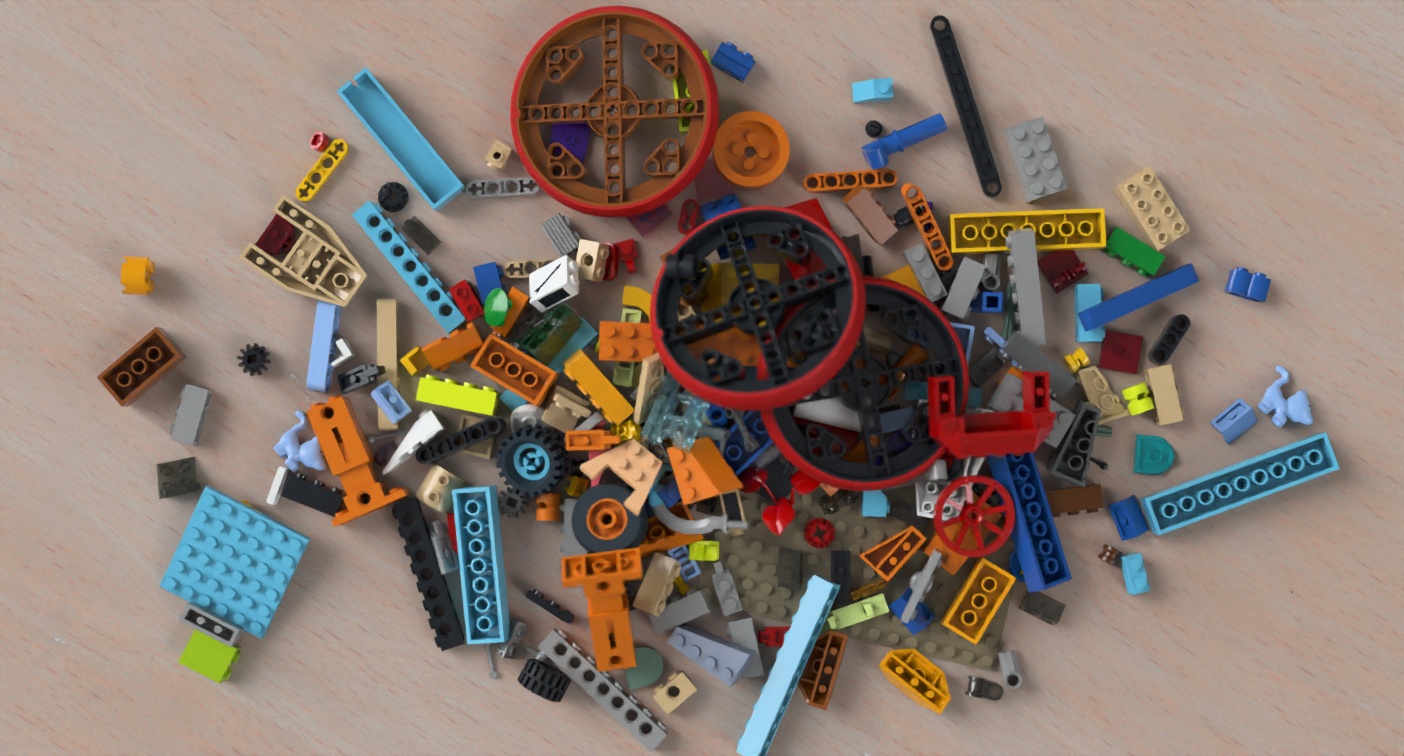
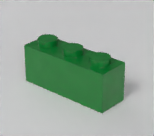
(1133, 252)

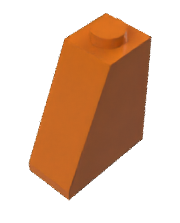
(519, 305)

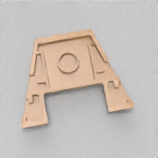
(633, 465)

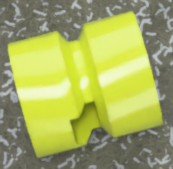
(1138, 398)

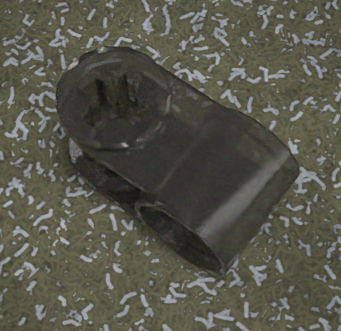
(982, 688)

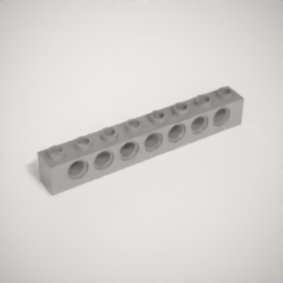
(648, 739)

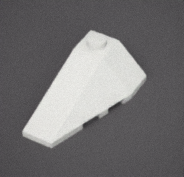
(422, 433)

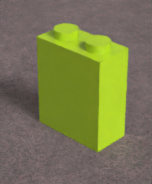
(209, 657)

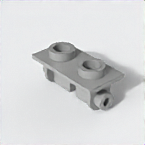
(510, 647)

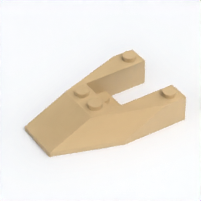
(316, 264)

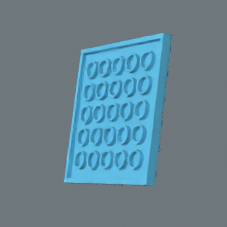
(235, 561)

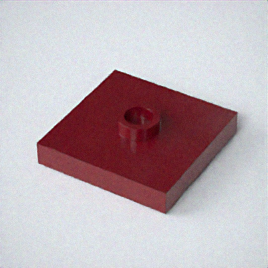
(1120, 352)

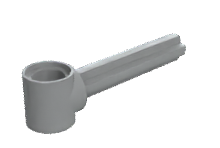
(935, 474)

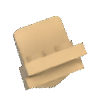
(564, 408)

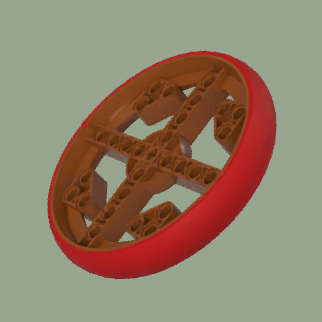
(564, 40)

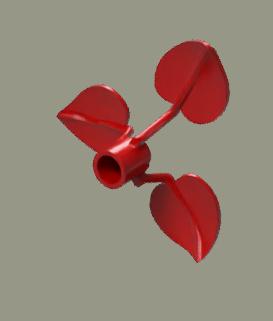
(783, 513)

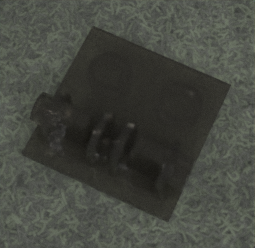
(177, 478)

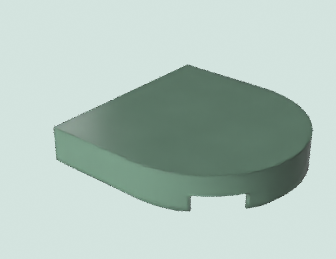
(647, 670)

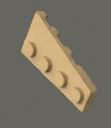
(649, 387)

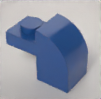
(988, 303)

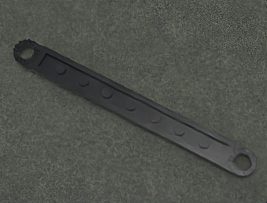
(965, 106)

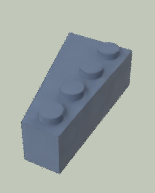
(712, 653)

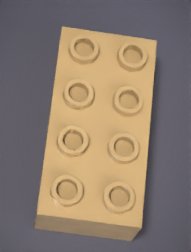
(1151, 209)

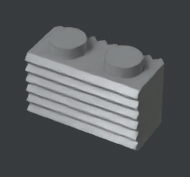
(560, 234)

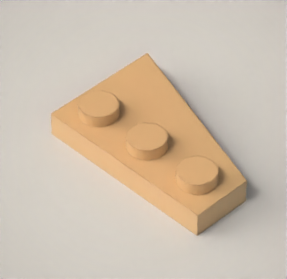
(1097, 392)

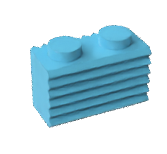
(1134, 573)

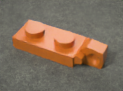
(590, 439)

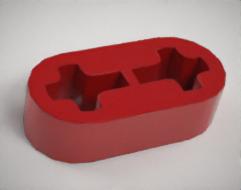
(683, 215)

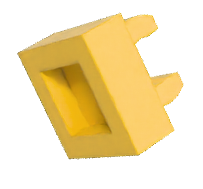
(577, 486)

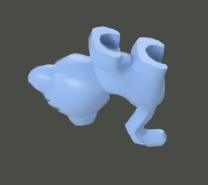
(1295, 407)
(308, 453)

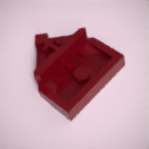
(277, 237)

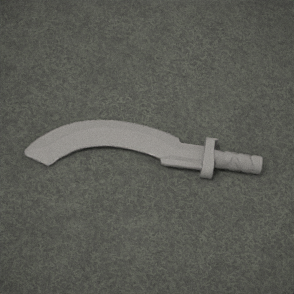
(697, 526)

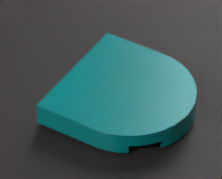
(1152, 455)

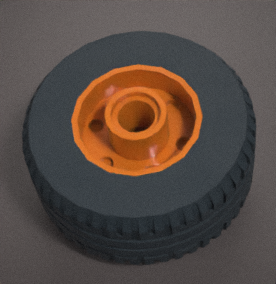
(592, 516)

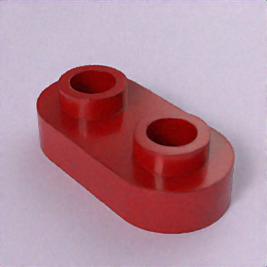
(611, 263)

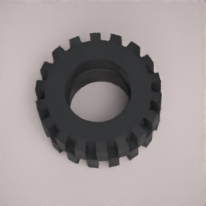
(544, 680)

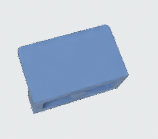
(1234, 421)

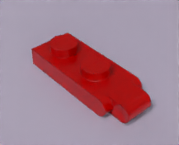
(773, 635)

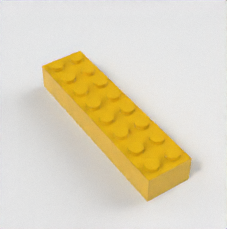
(1052, 229)

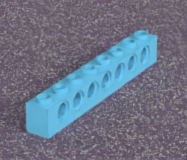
(364, 217)

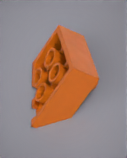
(454, 349)
(702, 471)

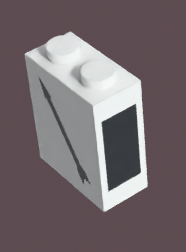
(554, 283)

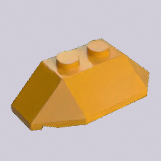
(917, 678)

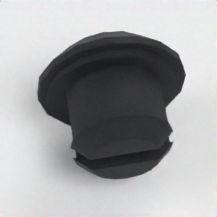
(873, 128)

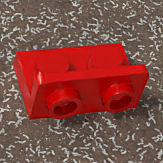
(467, 300)

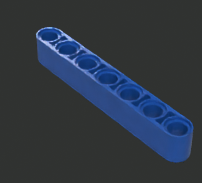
(1138, 297)

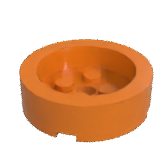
(752, 131)

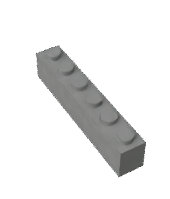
(1026, 285)

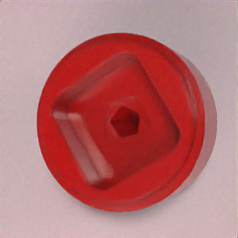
(319, 141)

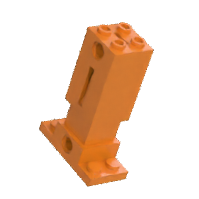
(350, 459)
(608, 603)

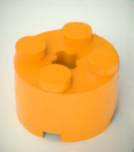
(137, 275)

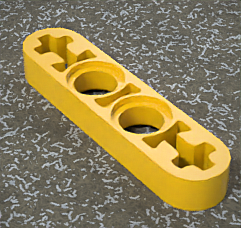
(324, 172)

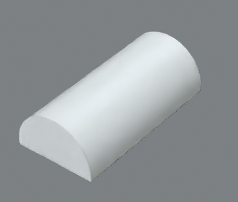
(832, 412)

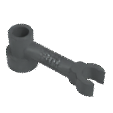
(749, 441)

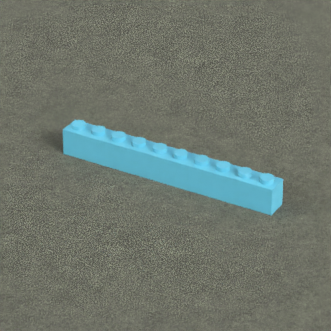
(788, 666)

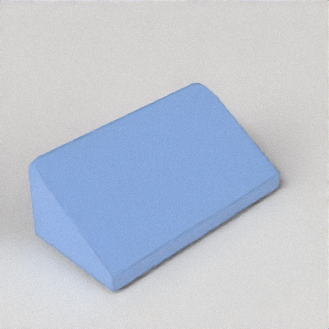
(390, 402)

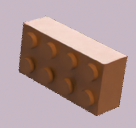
(141, 367)

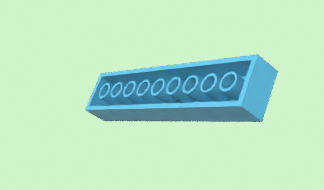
(1239, 483)

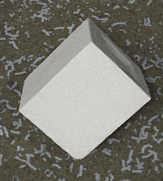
(343, 353)

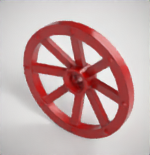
(977, 517)

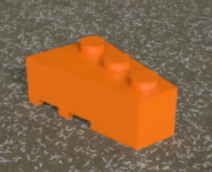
(894, 553)

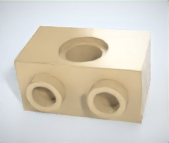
(586, 252)
(670, 702)

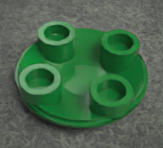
(496, 307)

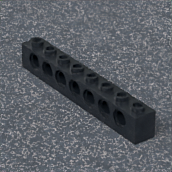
(456, 636)

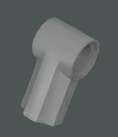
(992, 264)
(1009, 667)

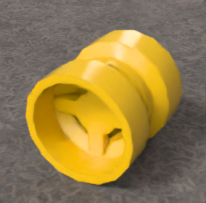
(1076, 360)

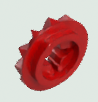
(811, 528)

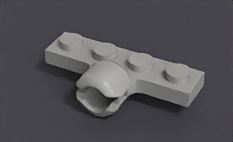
(921, 583)

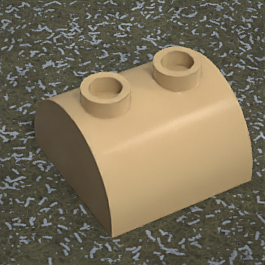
(438, 487)

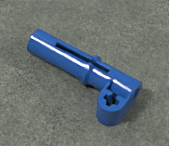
(877, 152)

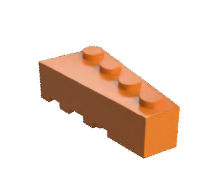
(662, 538)

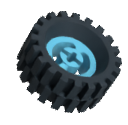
(520, 469)

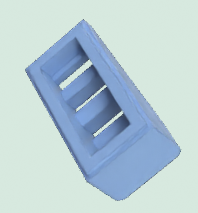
(694, 572)

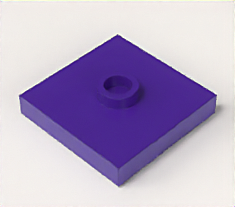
(573, 137)

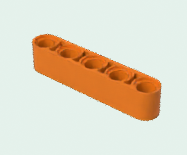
(858, 176)
(923, 218)

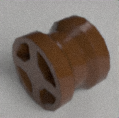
(1109, 554)

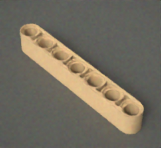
(388, 352)

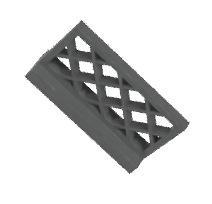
(705, 430)

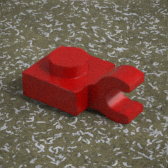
(627, 252)

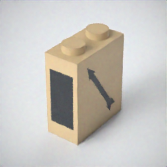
(732, 506)

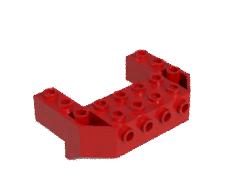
(993, 431)

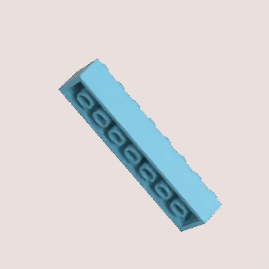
(481, 564)

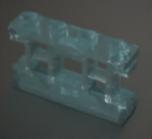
(664, 409)

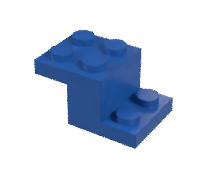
(719, 207)

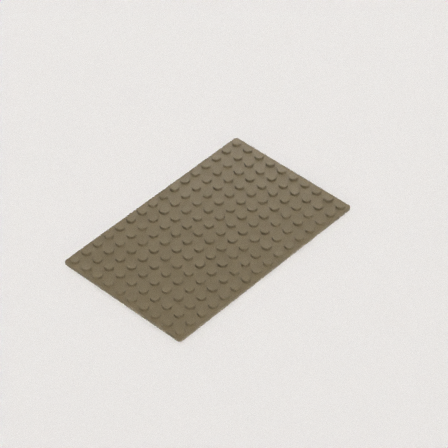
(755, 565)

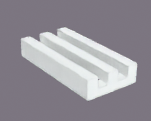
(277, 485)

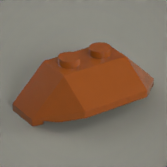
(823, 668)

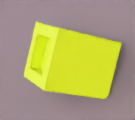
(704, 551)

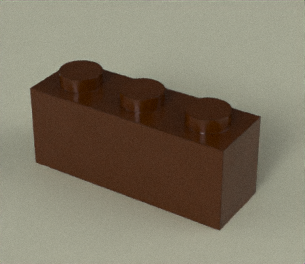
(1075, 499)

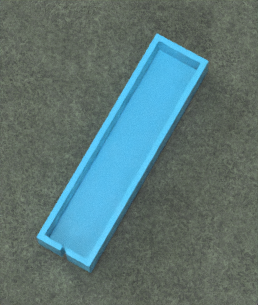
(401, 140)

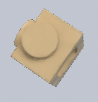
(505, 151)

